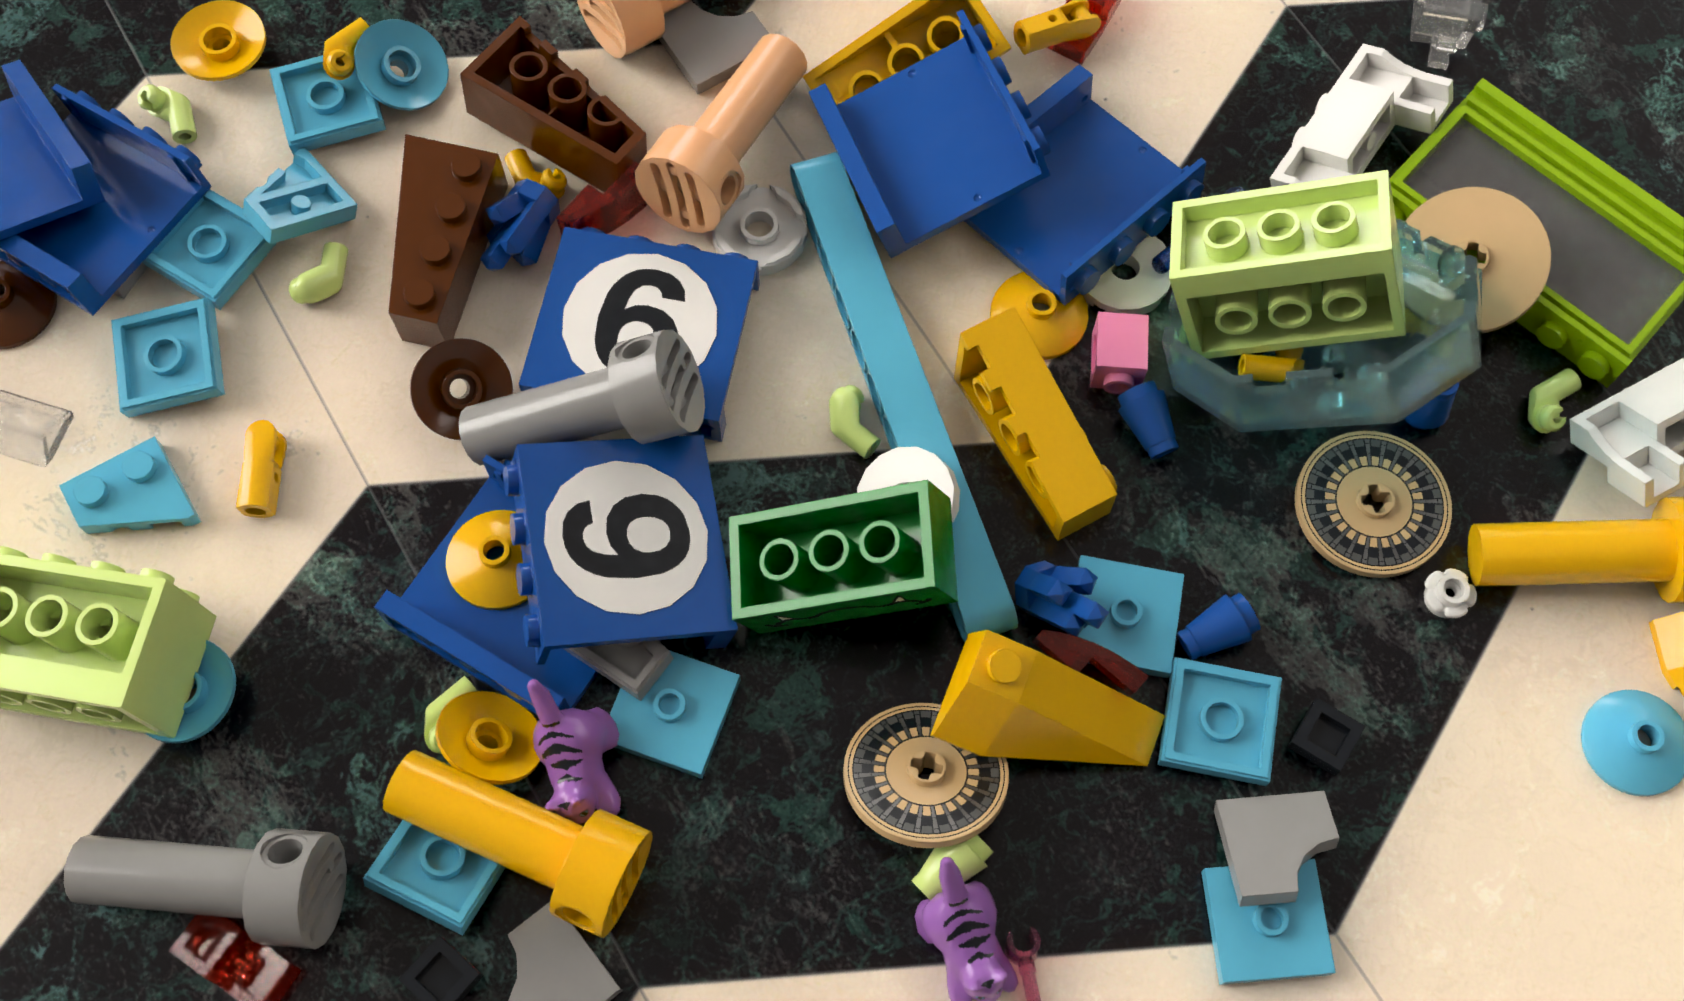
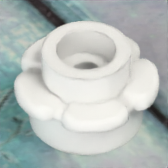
(1443, 605)

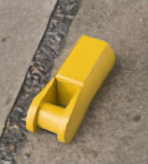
(1056, 26)
(261, 470)

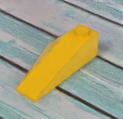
(900, 42)
(1033, 707)

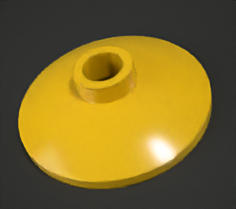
(218, 40)
(1052, 330)
(476, 578)
(489, 721)

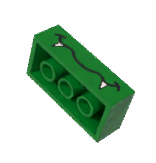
(842, 558)

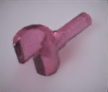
(1026, 963)

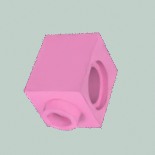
(1119, 351)

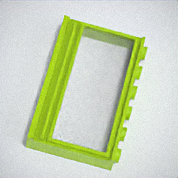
(1610, 241)

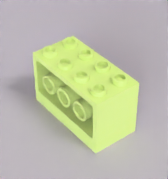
(1288, 266)
(98, 643)

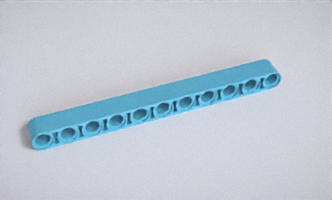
(896, 375)

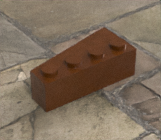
(550, 108)
(440, 235)

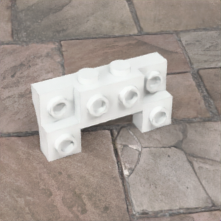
(1360, 114)
(1639, 435)

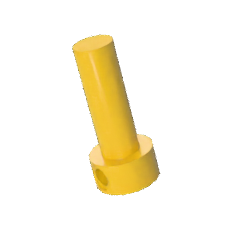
(1584, 552)
(586, 865)

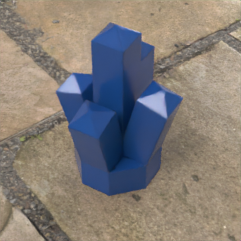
(520, 225)
(1055, 597)

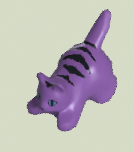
(572, 750)
(963, 928)

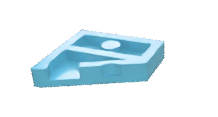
(298, 201)
(130, 492)

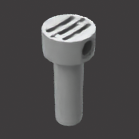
(646, 389)
(282, 889)

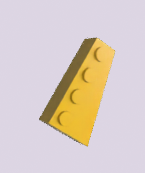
(1032, 423)

